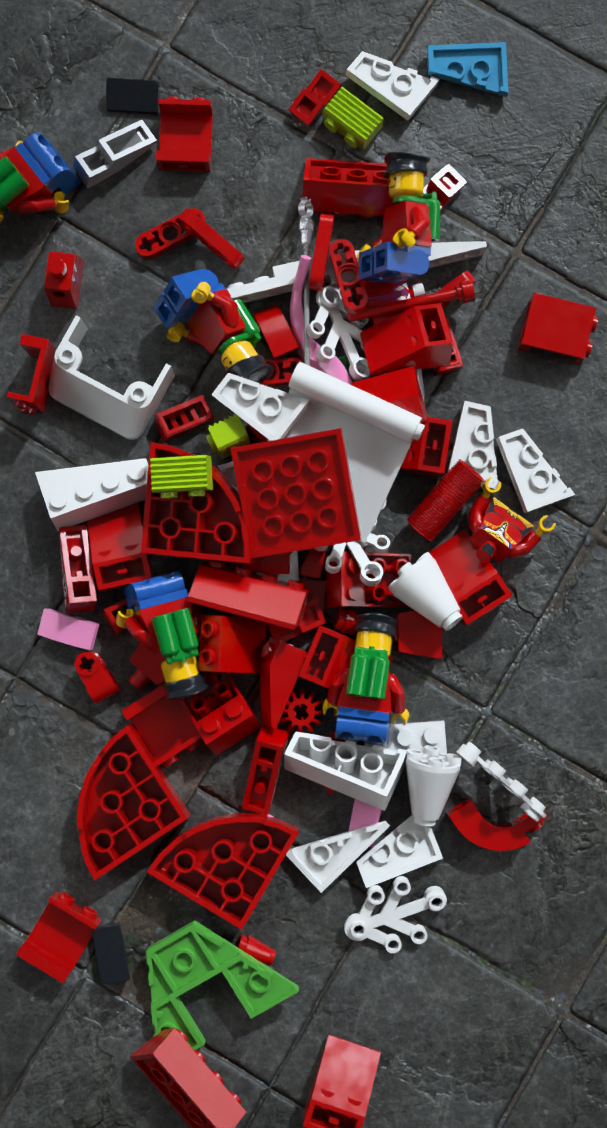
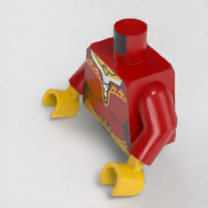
(500, 530)

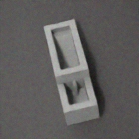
(113, 153)

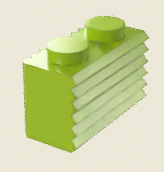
(352, 119)
(227, 435)
(181, 474)

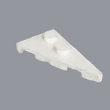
(329, 857)

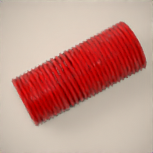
(442, 501)

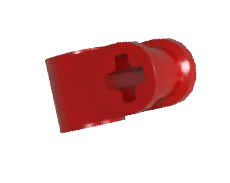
(99, 681)

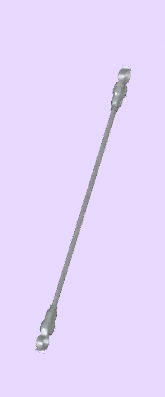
(306, 229)

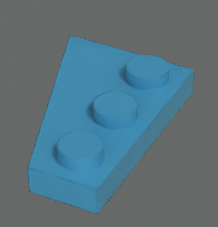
(472, 65)

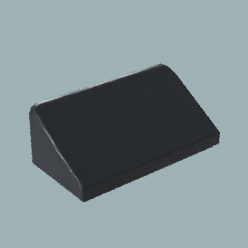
(132, 95)
(111, 953)

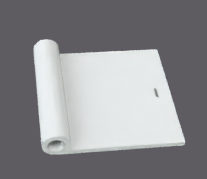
(373, 432)

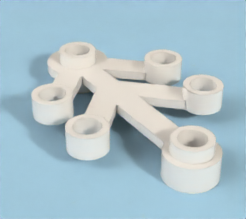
(331, 303)
(363, 562)
(531, 807)
(391, 915)

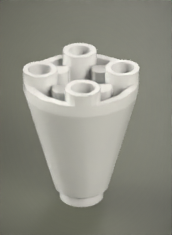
(427, 592)
(430, 782)

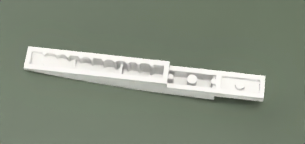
(284, 274)

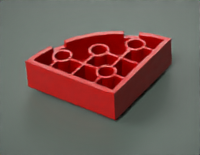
(195, 526)
(124, 803)
(226, 862)

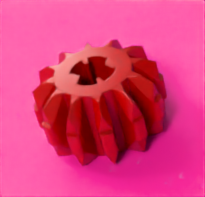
(310, 710)

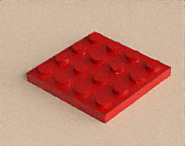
(296, 493)

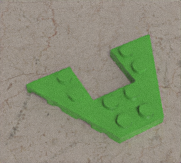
(195, 956)

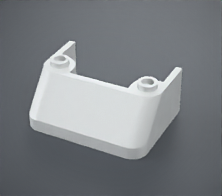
(122, 414)

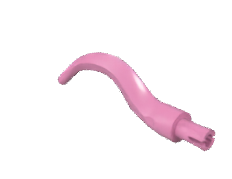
(334, 366)

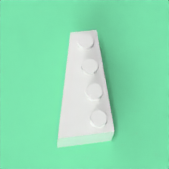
(92, 490)
(346, 767)

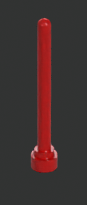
(463, 292)

